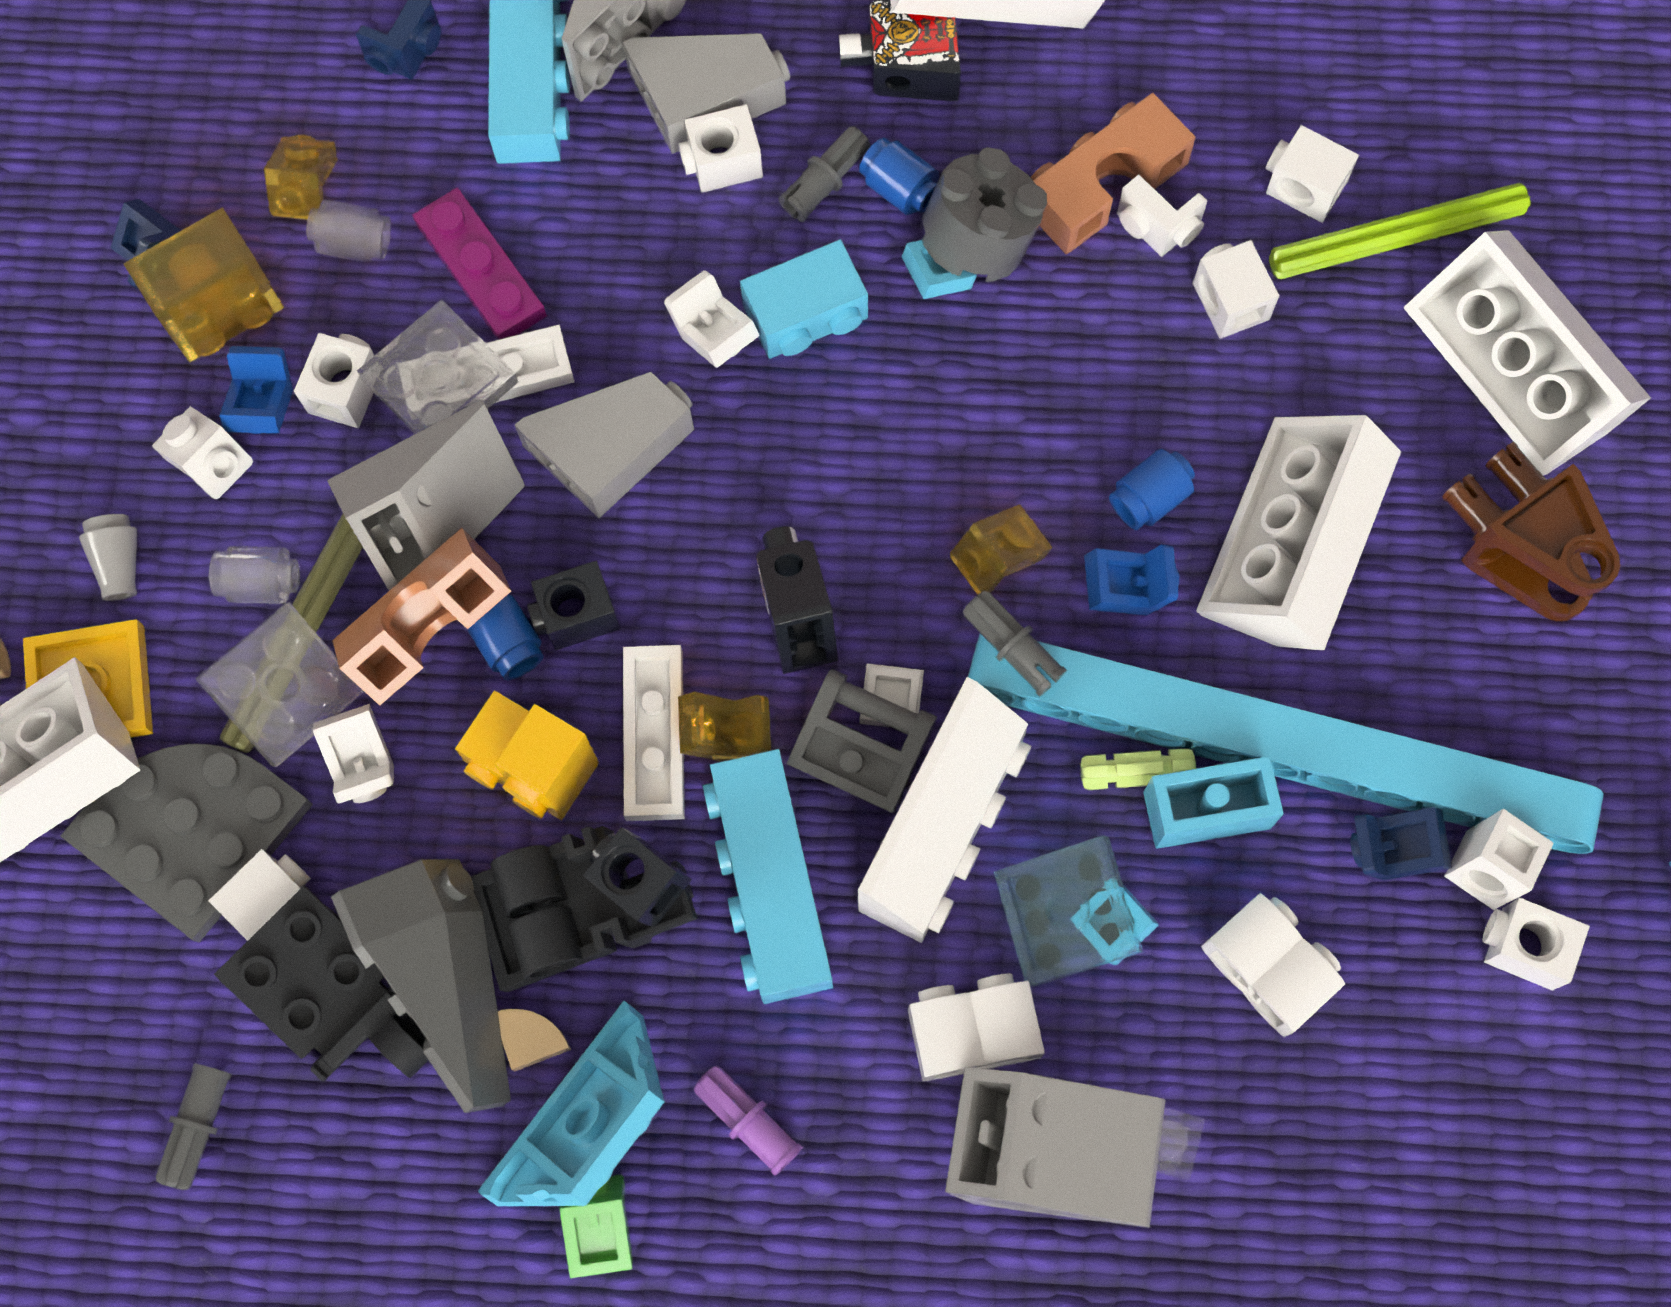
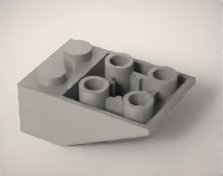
(597, 33)
(427, 490)
(1055, 1147)

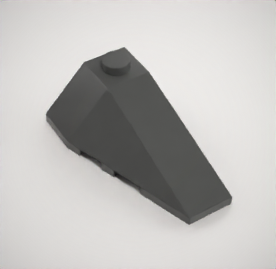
(434, 953)

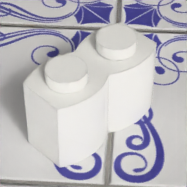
(1274, 964)
(975, 1028)

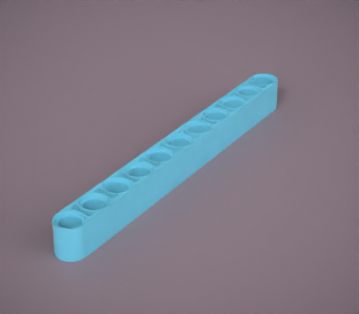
(1299, 742)

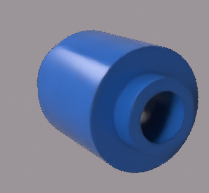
(899, 175)
(1152, 489)
(507, 639)

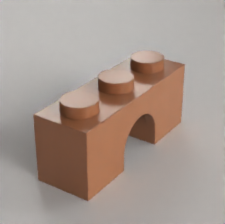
(1138, 141)
(388, 639)

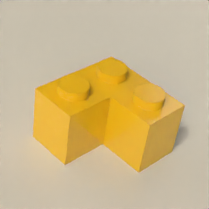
(529, 754)

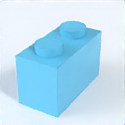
(805, 300)
(1212, 802)

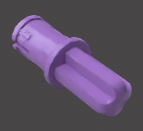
(747, 1119)

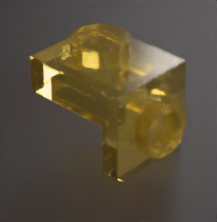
(297, 175)
(999, 548)
(723, 727)

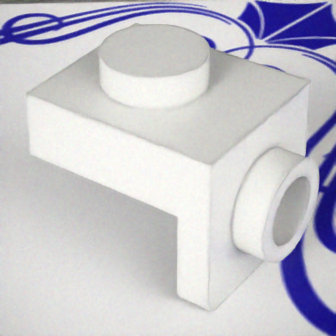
(1154, 220)
(709, 320)
(203, 452)
(355, 755)

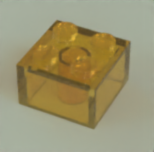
(204, 285)

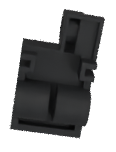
(551, 918)
(317, 992)

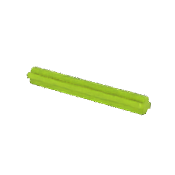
(1399, 230)

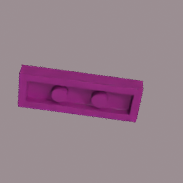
(479, 265)

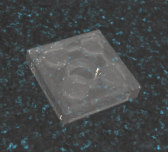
(436, 370)
(279, 684)

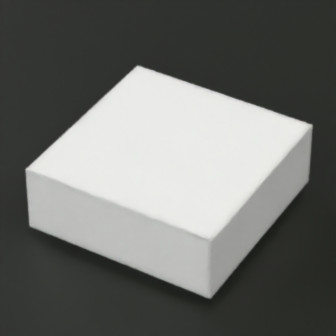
(894, 684)

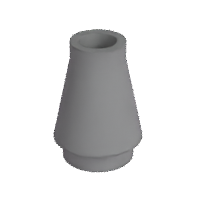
(111, 552)

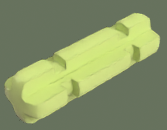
(1132, 768)

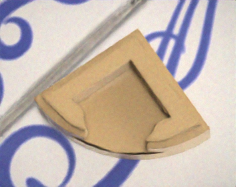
(529, 1038)

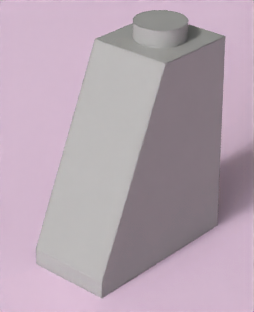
(703, 76)
(608, 437)

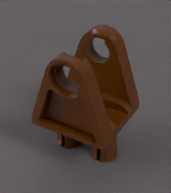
(1536, 537)

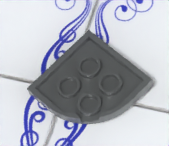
(186, 828)

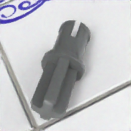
(824, 174)
(1013, 641)
(192, 1127)

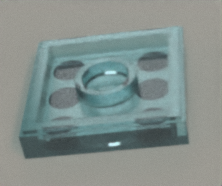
(1068, 911)

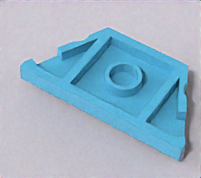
(584, 1123)

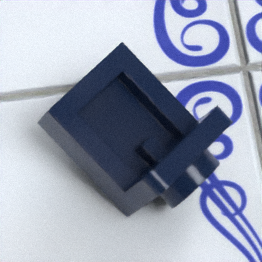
(407, 43)
(139, 230)
(1401, 844)

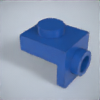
(257, 390)
(1131, 580)

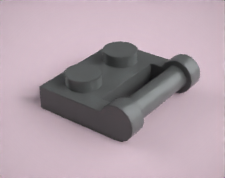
(855, 759)

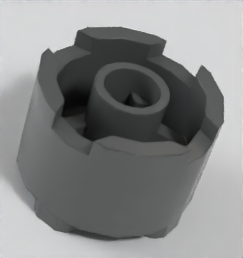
(982, 215)

